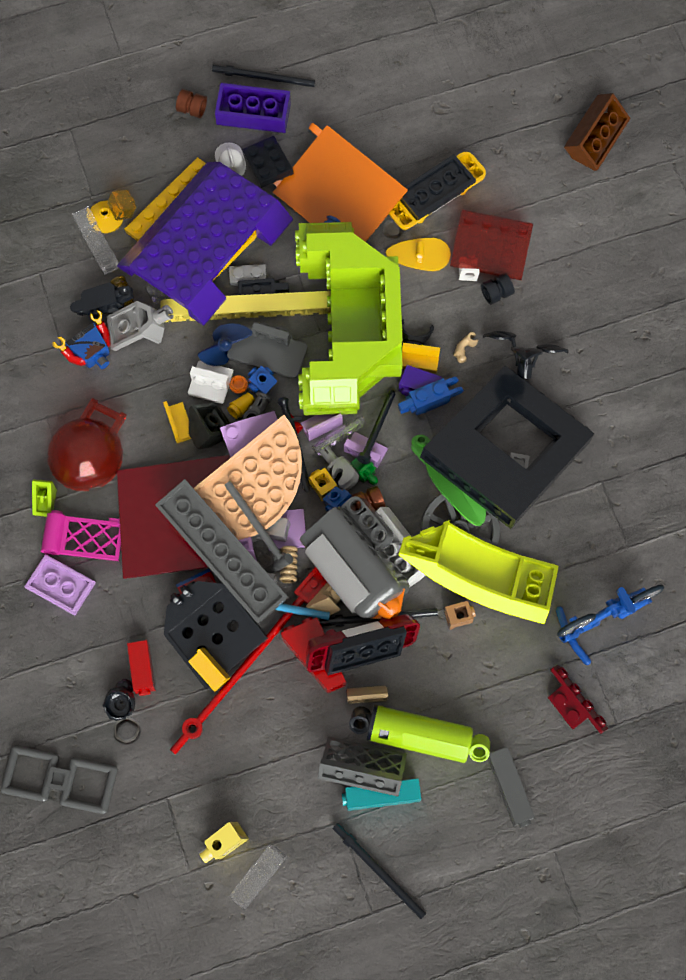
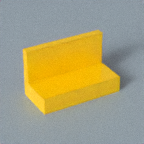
(420, 357)
(178, 421)
(209, 669)

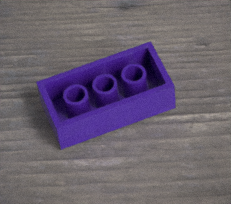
(253, 107)

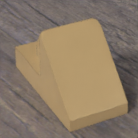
(325, 600)

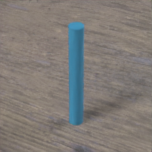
(303, 611)

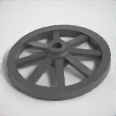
(427, 516)

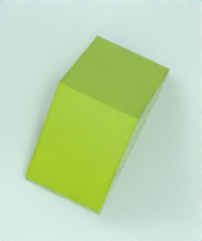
(43, 497)

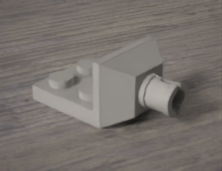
(137, 322)

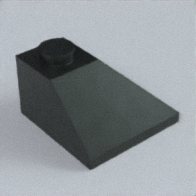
(205, 424)

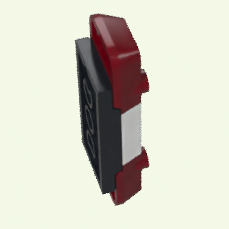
(361, 644)

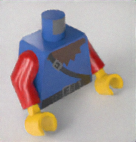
(88, 346)

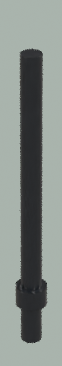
(230, 71)
(339, 620)
(350, 841)

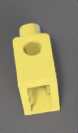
(230, 836)

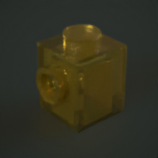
(121, 204)

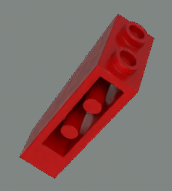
(297, 640)

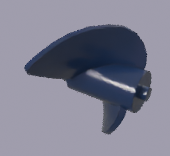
(223, 339)

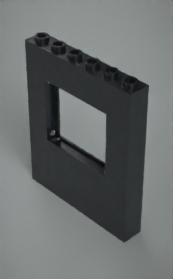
(487, 471)

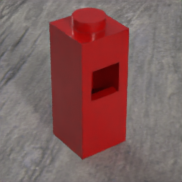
(141, 667)

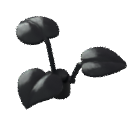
(525, 365)

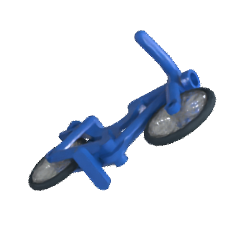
(619, 607)

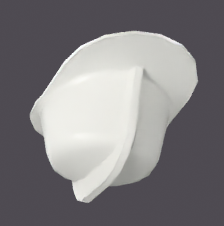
(231, 156)

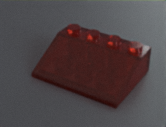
(491, 244)

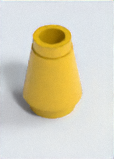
(239, 406)

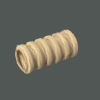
(288, 573)

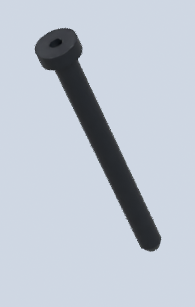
(364, 457)

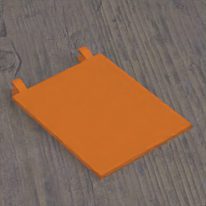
(340, 183)

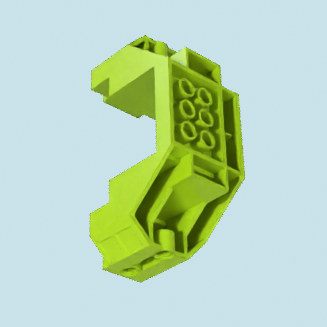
(362, 317)

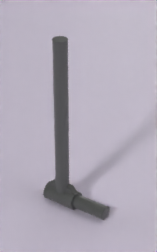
(281, 559)

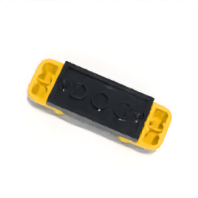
(437, 188)

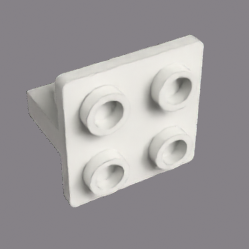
(210, 382)

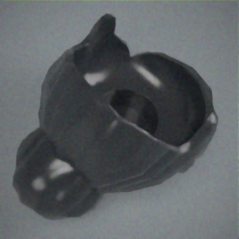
(112, 705)

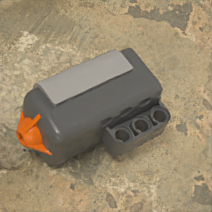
(354, 560)

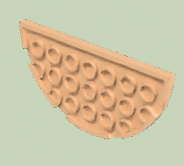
(264, 475)

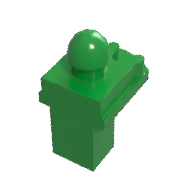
(365, 471)

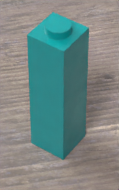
(360, 798)

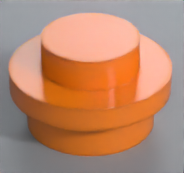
(238, 384)

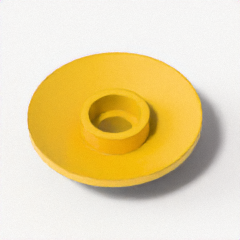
(105, 222)

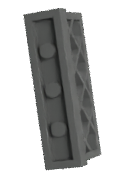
(361, 775)

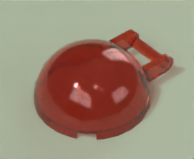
(87, 450)

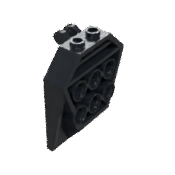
(199, 600)

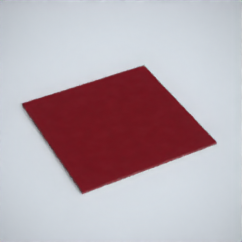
(147, 538)

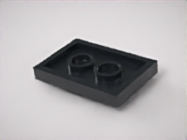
(267, 161)

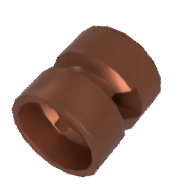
(191, 103)
(373, 496)

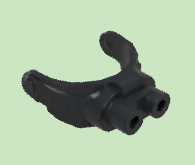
(416, 339)

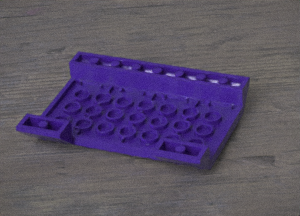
(201, 236)

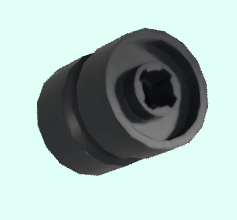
(500, 287)

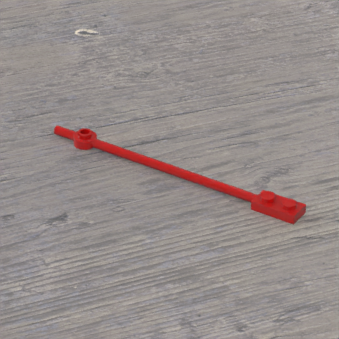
(305, 592)

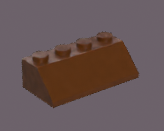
(597, 131)

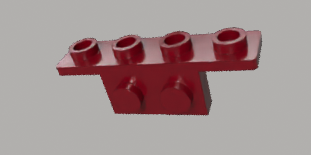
(572, 704)

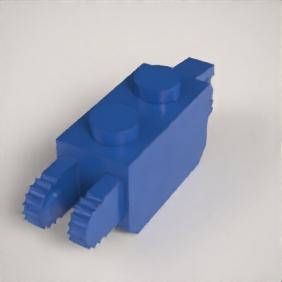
(430, 396)

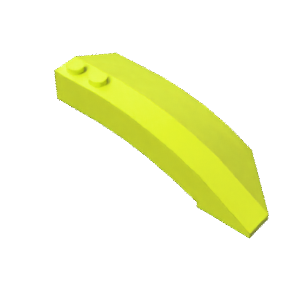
(483, 571)

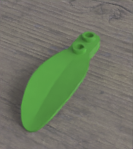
(459, 500)

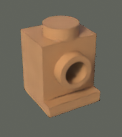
(463, 608)

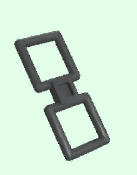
(59, 779)

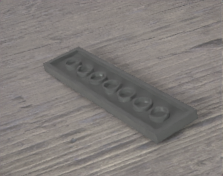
(221, 551)

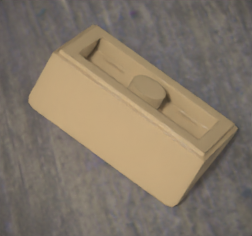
(367, 694)

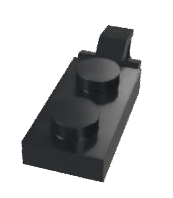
(262, 286)

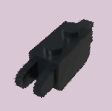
(102, 298)

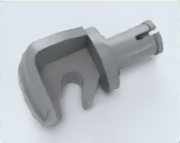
(340, 464)

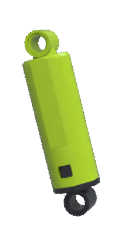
(420, 734)

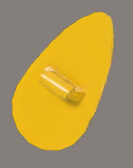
(421, 253)

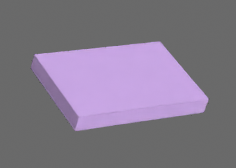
(60, 584)

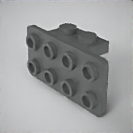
(271, 349)

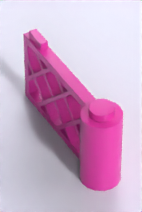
(56, 534)

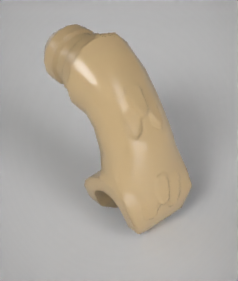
(459, 352)

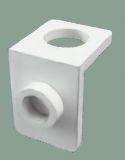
(468, 274)

